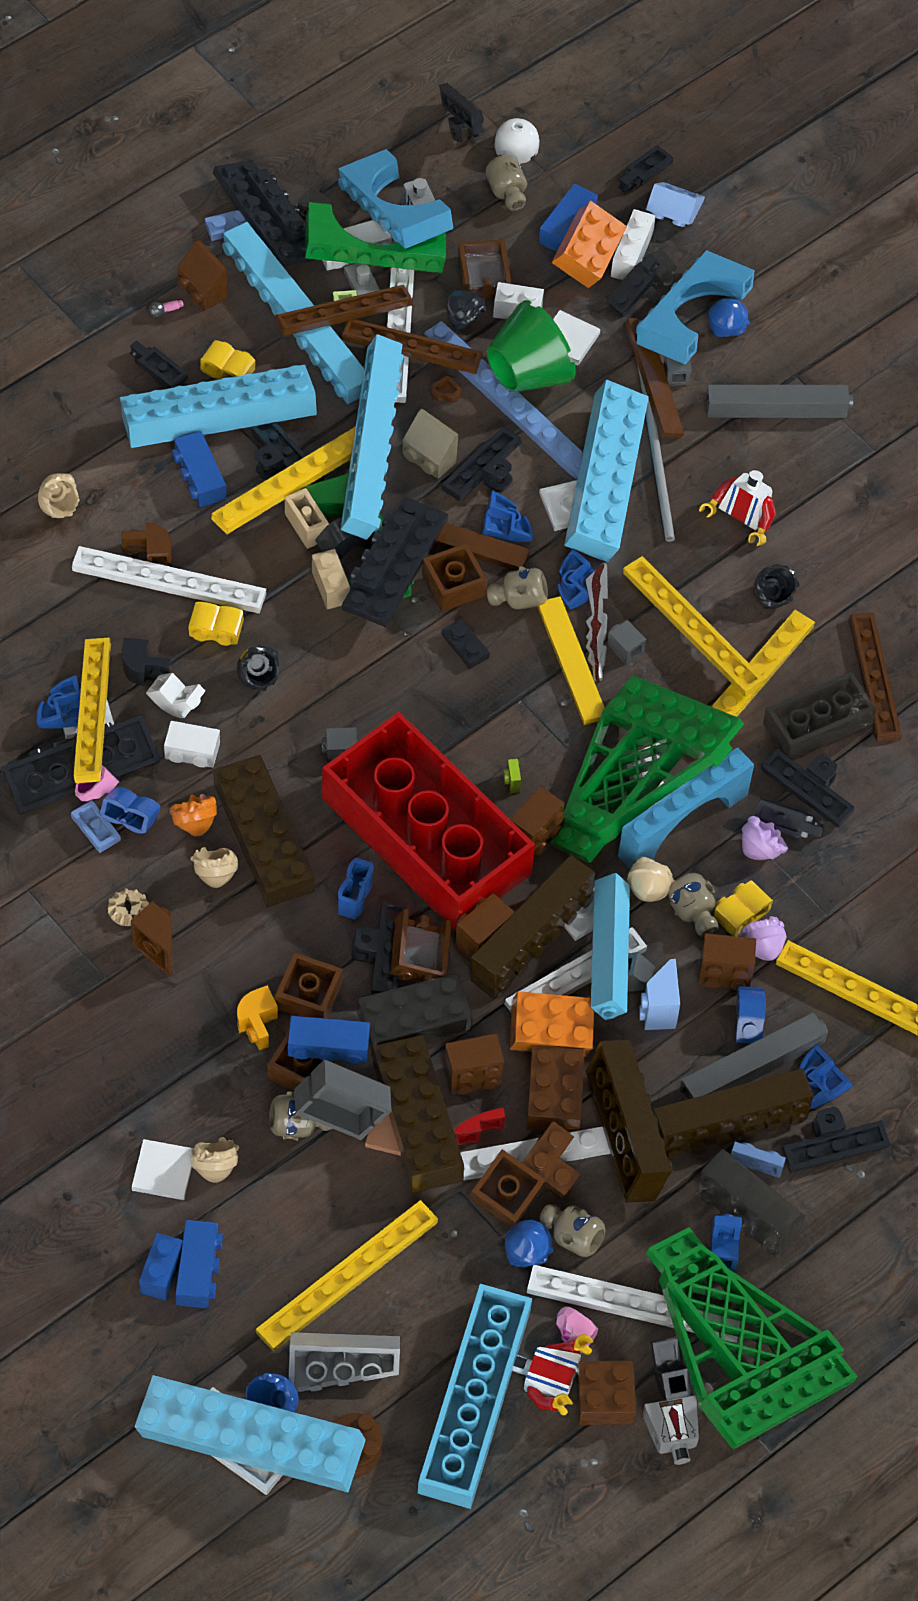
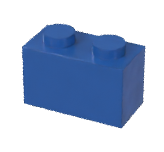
(161, 1266)

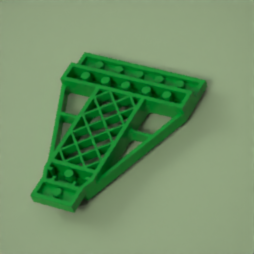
(650, 717)
(758, 1394)

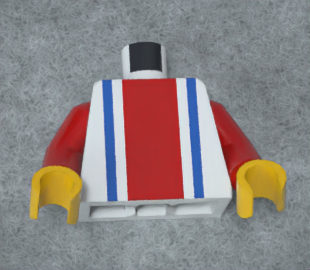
(747, 501)
(552, 1372)

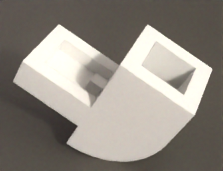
(173, 696)

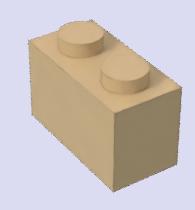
(305, 516)
(330, 578)

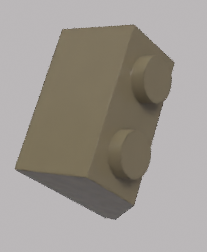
(430, 445)

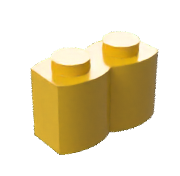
(225, 362)
(216, 623)
(743, 907)

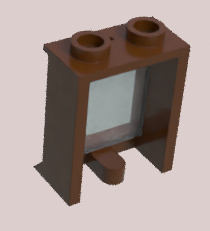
(483, 266)
(419, 948)

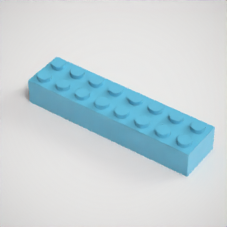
(218, 405)
(606, 471)
(474, 1396)
(250, 1433)

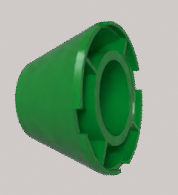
(530, 351)

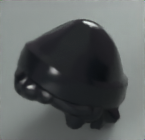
(464, 308)
(775, 586)
(258, 667)

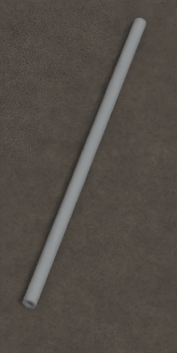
(659, 469)

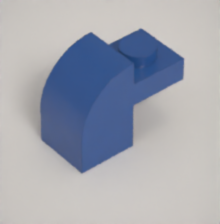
(750, 1014)
(725, 1239)

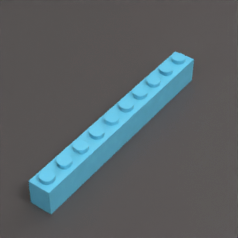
(283, 296)
(372, 437)

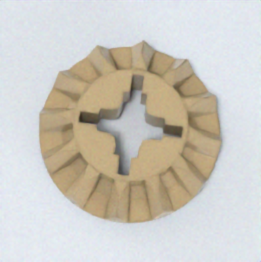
(118, 911)

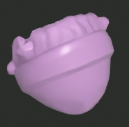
(761, 840)
(769, 937)

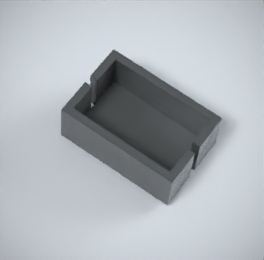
(342, 1099)

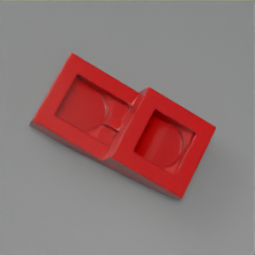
(471, 1129)

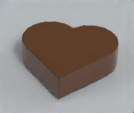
(446, 389)

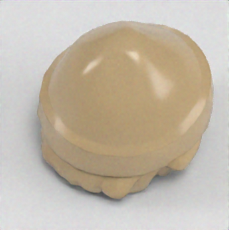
(58, 495)
(215, 866)
(649, 880)
(215, 1160)

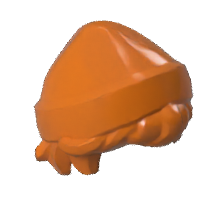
(195, 815)

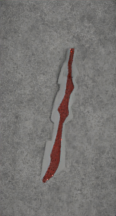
(597, 623)

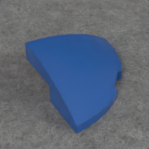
(504, 521)
(573, 585)
(61, 706)
(823, 1077)

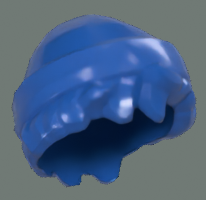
(728, 318)
(528, 1244)
(273, 1391)

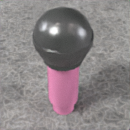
(157, 309)

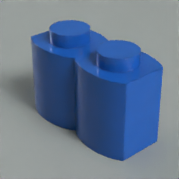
(126, 808)
(355, 888)

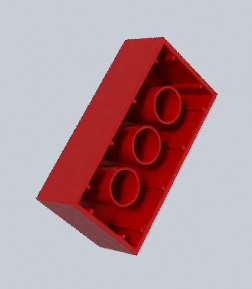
(426, 819)

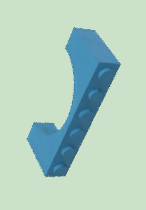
(403, 222)
(708, 276)
(648, 830)

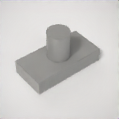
(360, 278)

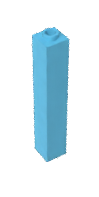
(610, 946)

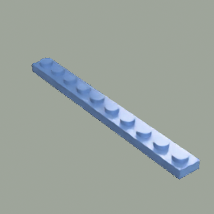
(517, 408)

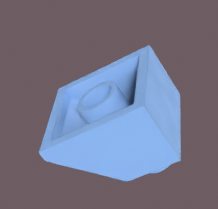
(674, 203)
(661, 999)

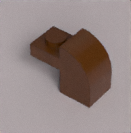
(153, 540)

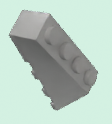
(336, 1359)

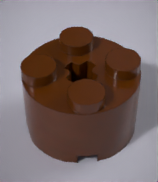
(372, 1447)

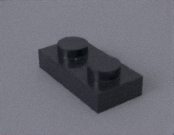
(465, 643)

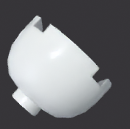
(518, 139)

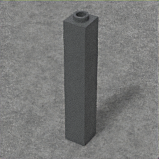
(778, 401)
(757, 1058)

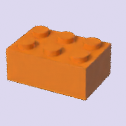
(589, 244)
(551, 1022)

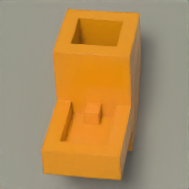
(254, 1011)

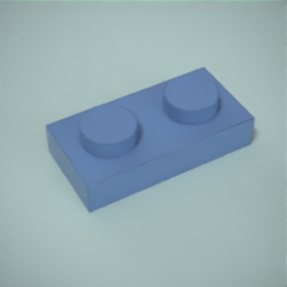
(222, 223)
(95, 827)
(759, 1160)

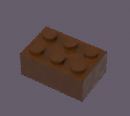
(555, 1088)

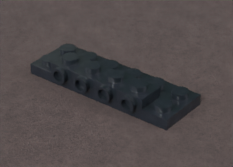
(266, 209)
(393, 560)
(50, 773)

